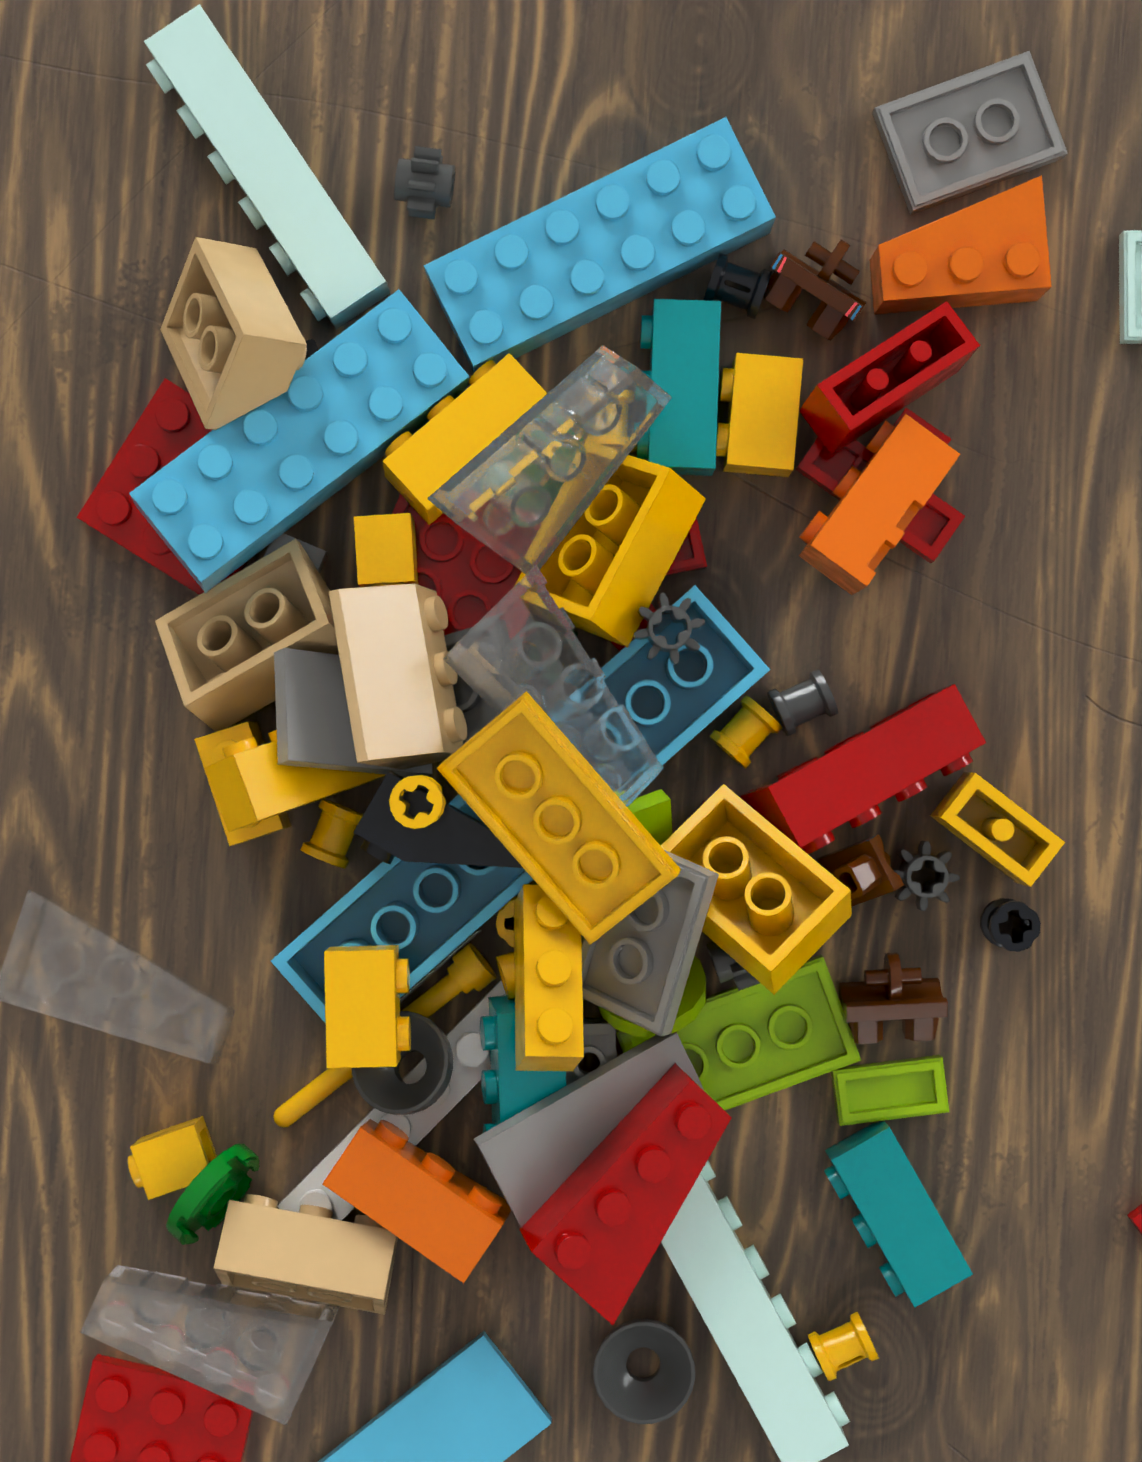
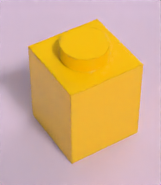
(385, 549)
(171, 1157)

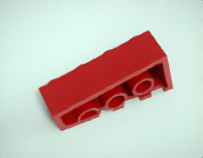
(869, 769)
(626, 1193)

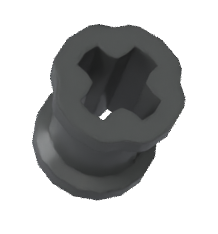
(803, 702)

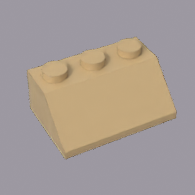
(231, 332)
(228, 637)
(397, 675)
(306, 1254)

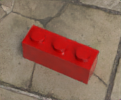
(888, 377)

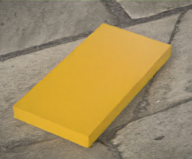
(558, 818)

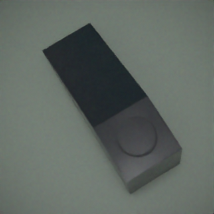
(449, 840)

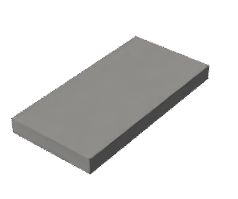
(550, 1139)

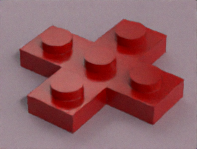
(930, 526)

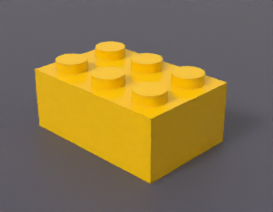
(622, 549)
(770, 896)

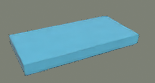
(459, 1412)

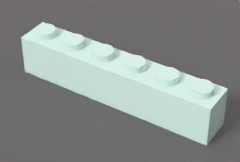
(266, 166)
(753, 1328)

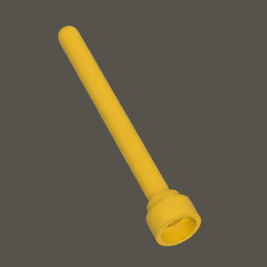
(465, 974)

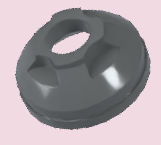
(384, 1086)
(647, 1398)

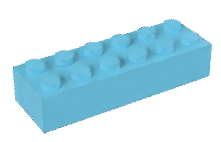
(601, 246)
(298, 450)

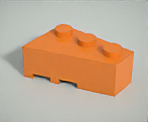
(968, 258)
(877, 503)
(418, 1197)

